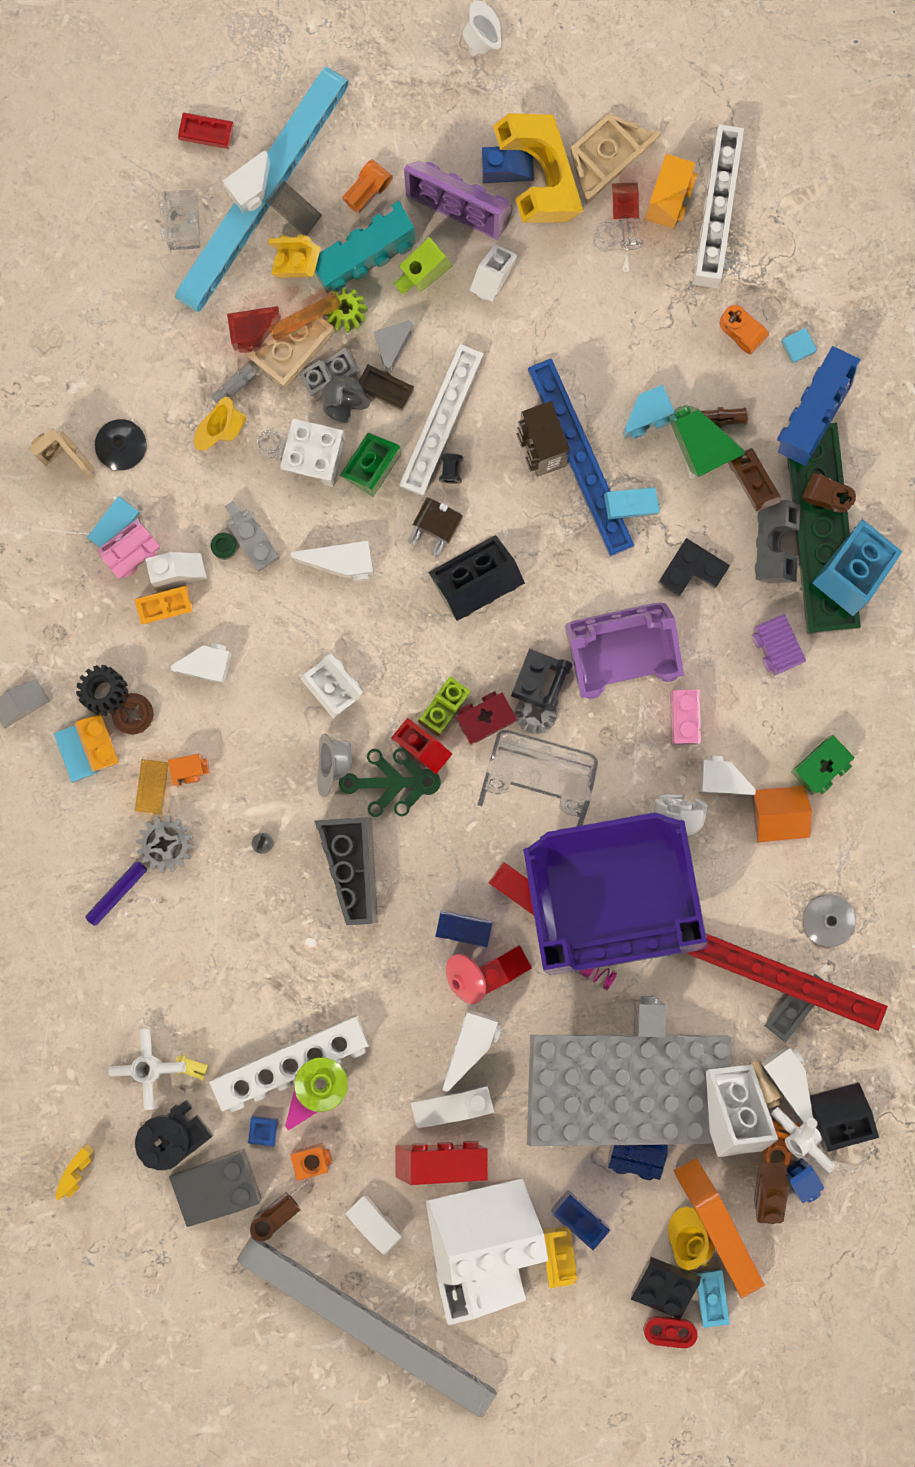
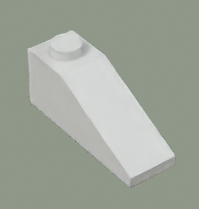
(343, 560)
(791, 1080)
(453, 1106)

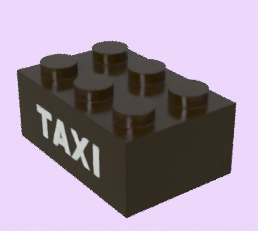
(543, 438)

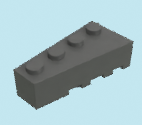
(352, 866)

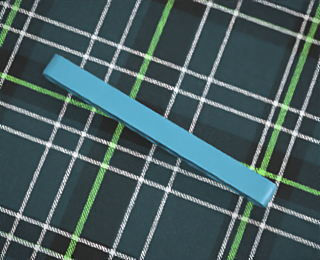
(283, 159)

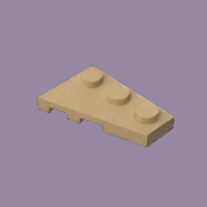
(290, 354)

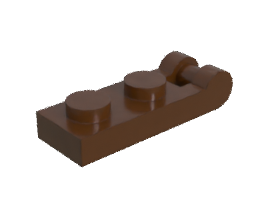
(755, 480)

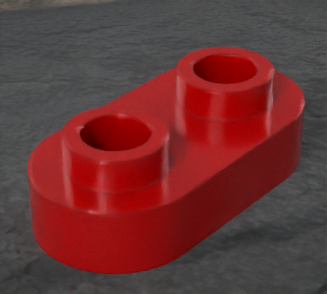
(669, 1332)

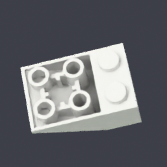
(481, 1296)

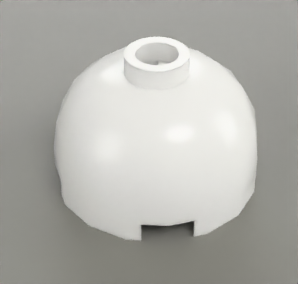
(674, 807)

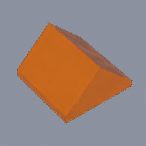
(782, 814)

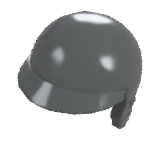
(342, 396)

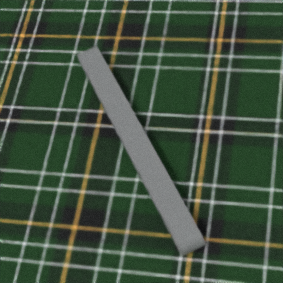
(367, 1326)

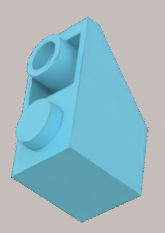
(650, 410)

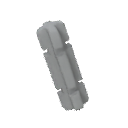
(235, 383)

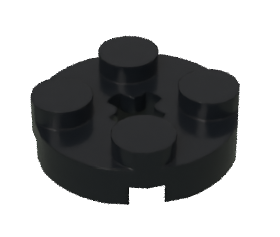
(174, 1152)

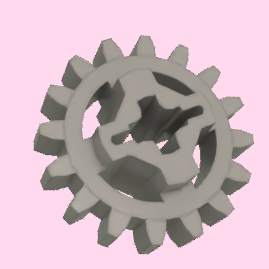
(161, 832)

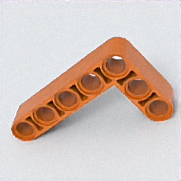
(719, 1227)

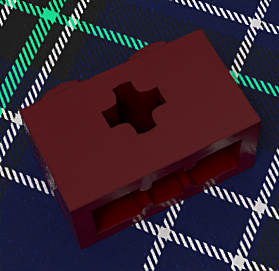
(501, 717)

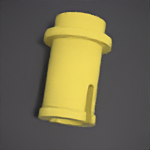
(193, 1068)

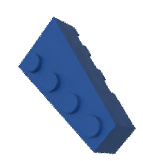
(818, 406)

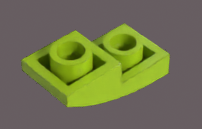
(444, 706)

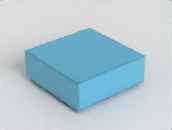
(799, 345)

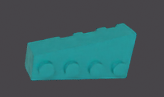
(365, 249)

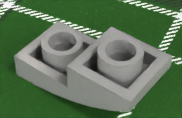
(321, 372)

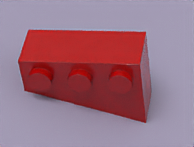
(441, 1163)

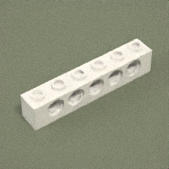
(718, 206)
(225, 1085)

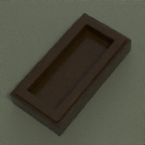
(385, 387)

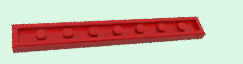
(792, 982)

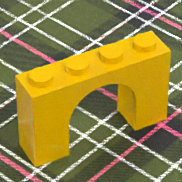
(541, 138)

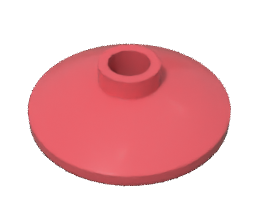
(465, 978)

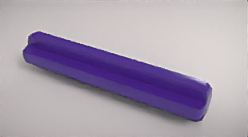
(116, 893)

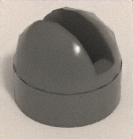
(267, 846)

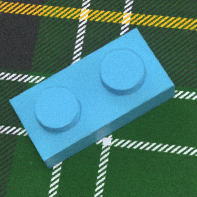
(712, 1298)

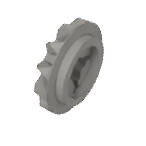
(531, 724)

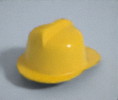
(220, 424)
(689, 1239)

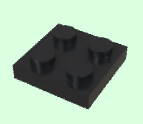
(665, 1287)

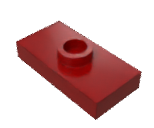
(205, 130)

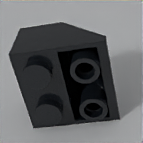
(843, 1117)

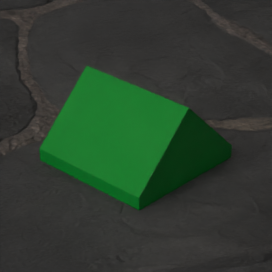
(371, 463)

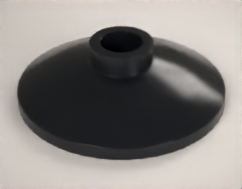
(129, 453)

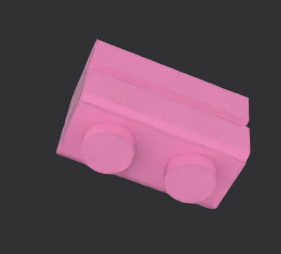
(128, 549)
(685, 717)

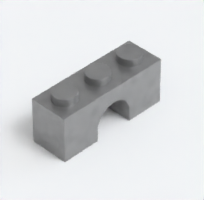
(774, 523)

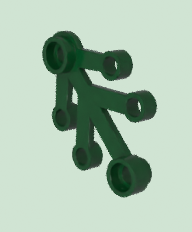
(394, 782)

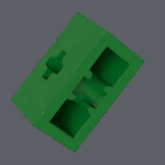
(828, 751)

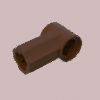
(275, 1215)

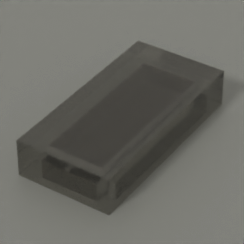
(293, 207)

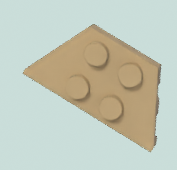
(608, 151)

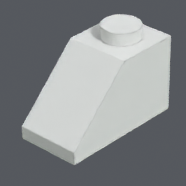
(249, 183)
(493, 273)
(175, 569)
(205, 663)
(723, 778)

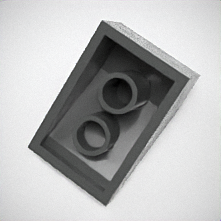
(216, 1188)

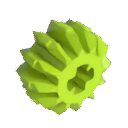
(355, 314)

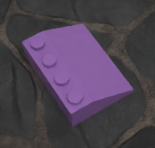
(456, 198)

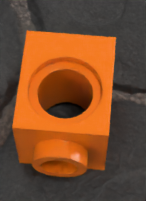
(300, 1167)

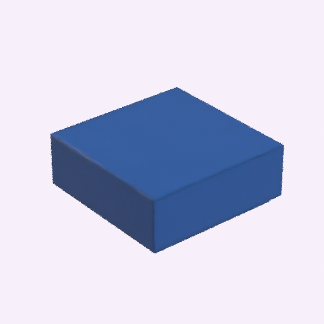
(263, 1131)

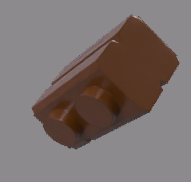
(771, 1193)

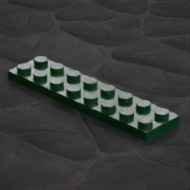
(820, 535)

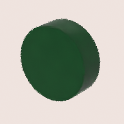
(223, 546)

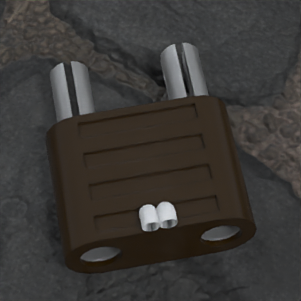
(436, 521)

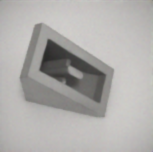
(392, 342)
(21, 701)

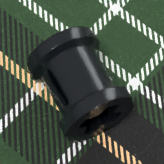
(451, 468)

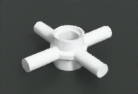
(137, 1070)
(803, 1140)

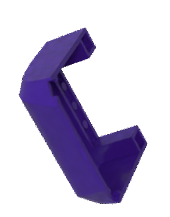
(614, 893)

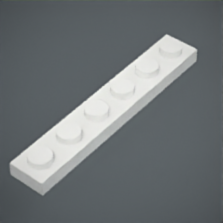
(441, 420)

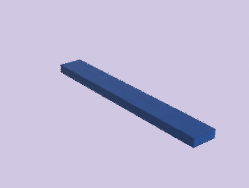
(581, 457)

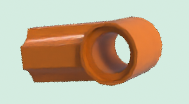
(371, 180)

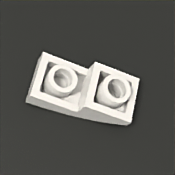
(374, 1225)

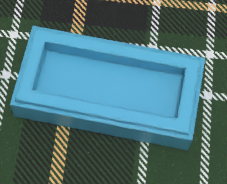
(631, 503)
(113, 522)
(73, 754)

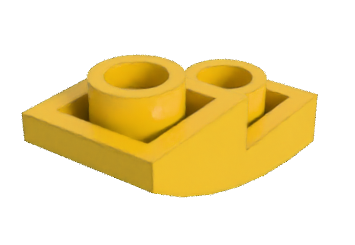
(70, 1177)

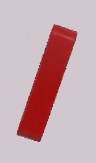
(513, 886)

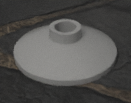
(816, 917)

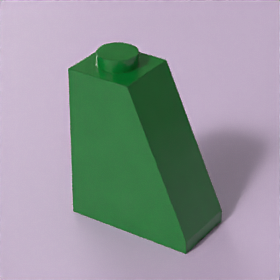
(702, 441)

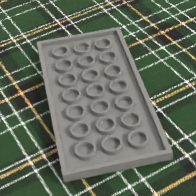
(621, 1089)

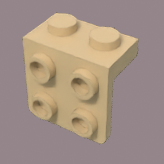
(51, 445)

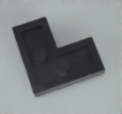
(691, 561)

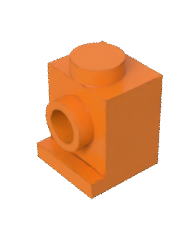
(188, 769)

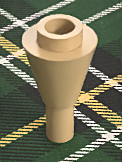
(769, 1090)

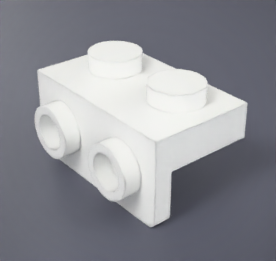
(332, 685)

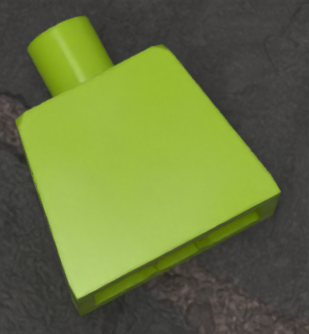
(430, 261)

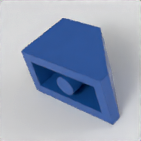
(506, 165)
(804, 1181)

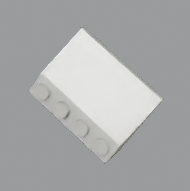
(485, 1232)

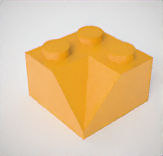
(672, 185)

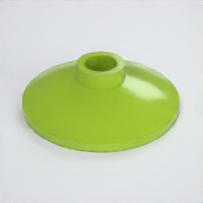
(334, 1090)

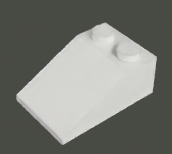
(472, 1043)
(738, 1111)

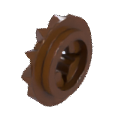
(134, 726)

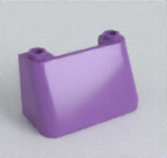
(624, 647)

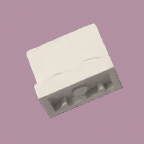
(313, 451)

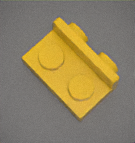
(294, 256)

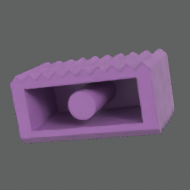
(778, 645)

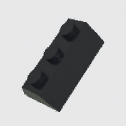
(477, 577)

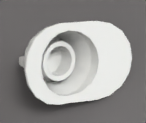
(482, 30)

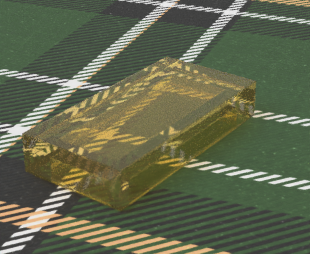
(151, 786)

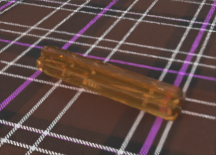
(305, 316)

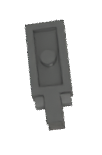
(788, 1016)

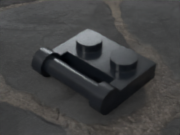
(533, 676)

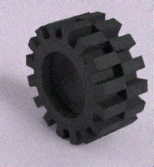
(92, 681)

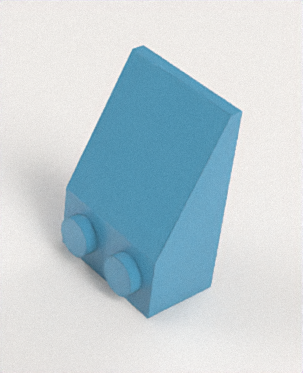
(857, 568)

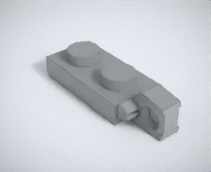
(251, 537)

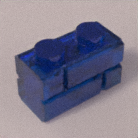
(463, 928)
(642, 1160)
(580, 1220)

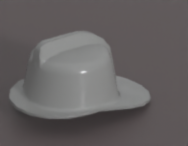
(333, 762)

